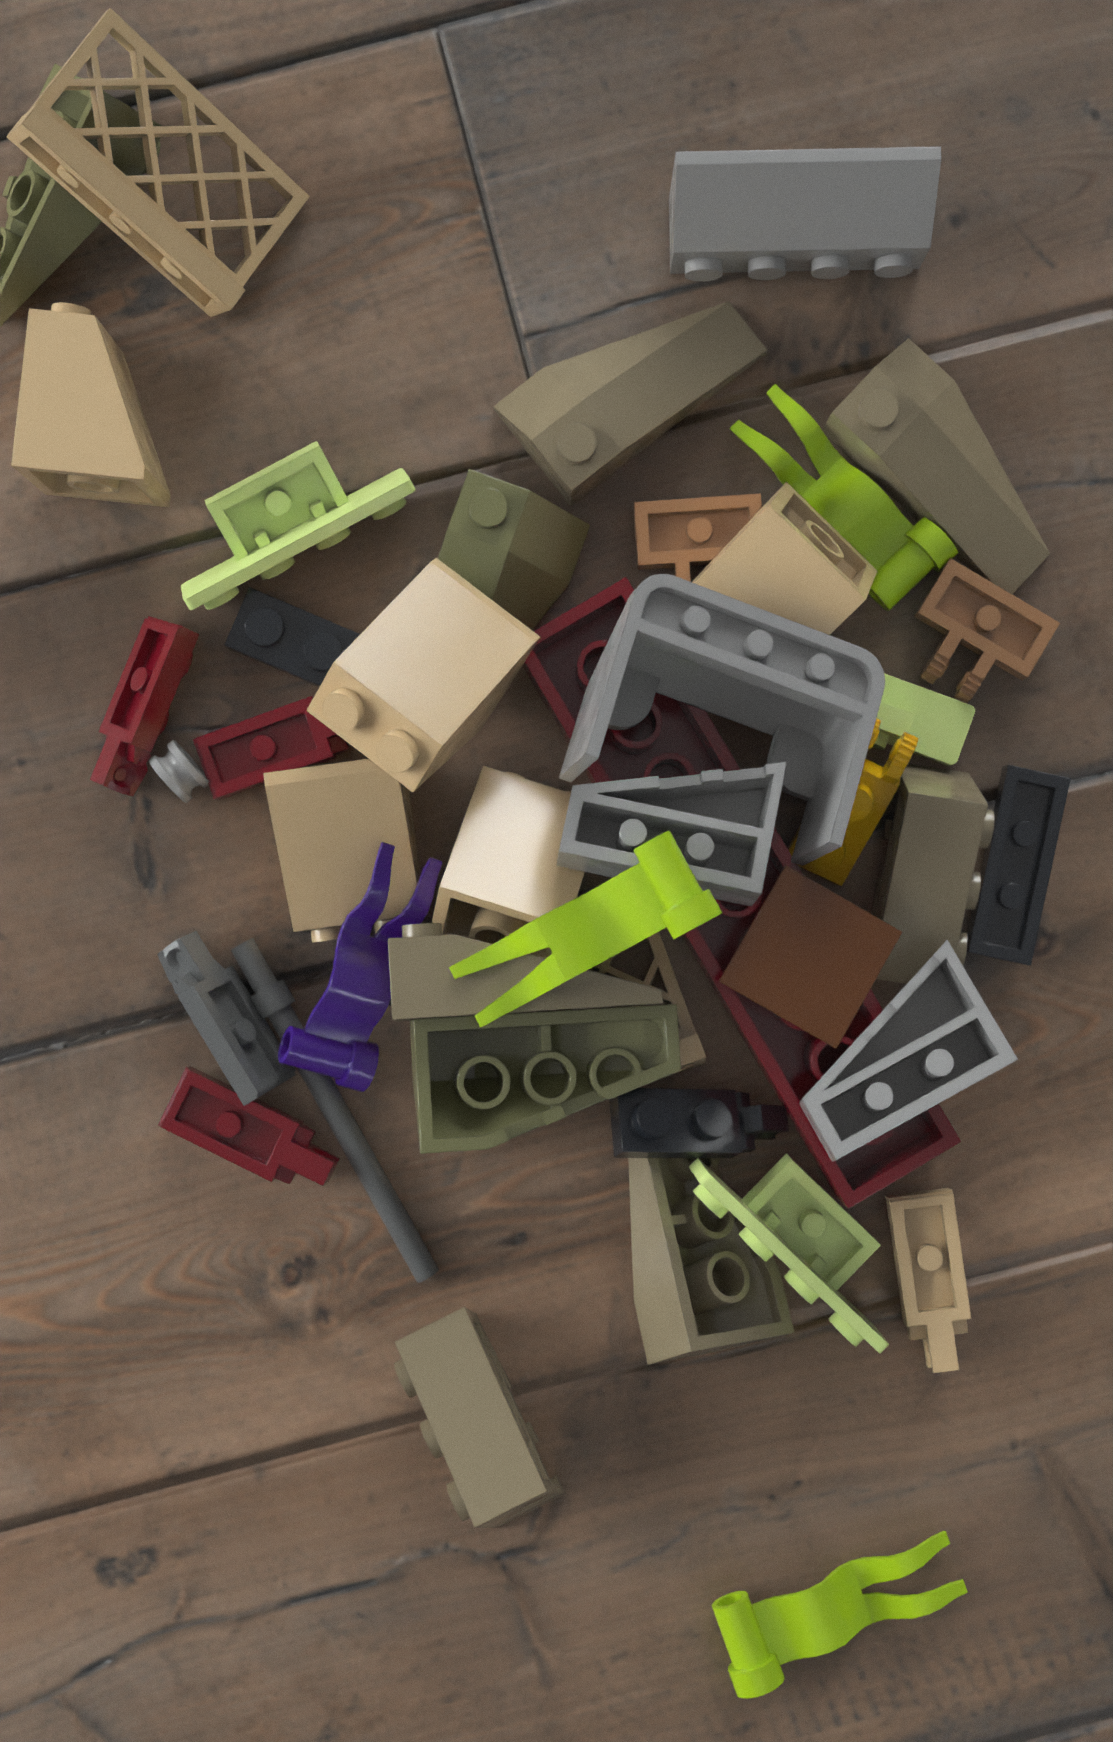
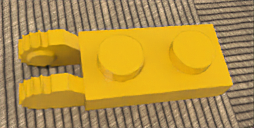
(872, 797)

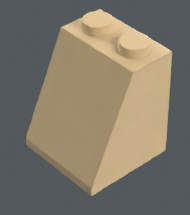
(81, 415)
(792, 565)
(423, 675)
(329, 836)
(506, 860)

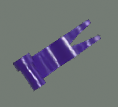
(359, 984)

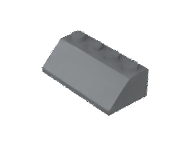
(802, 211)

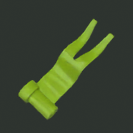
(853, 506)
(600, 924)
(822, 1616)

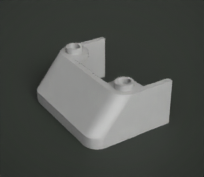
(749, 668)

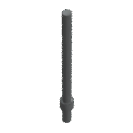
(274, 1001)

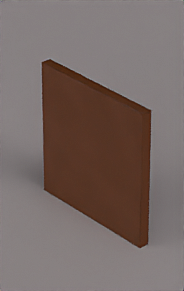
(810, 956)

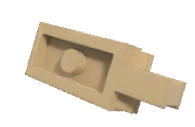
(930, 1272)

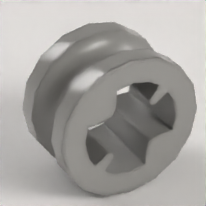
(179, 771)

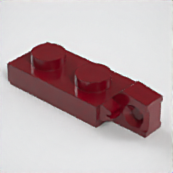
(142, 703)
(263, 744)
(247, 1135)

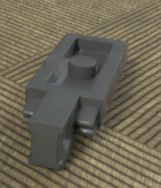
(225, 1018)

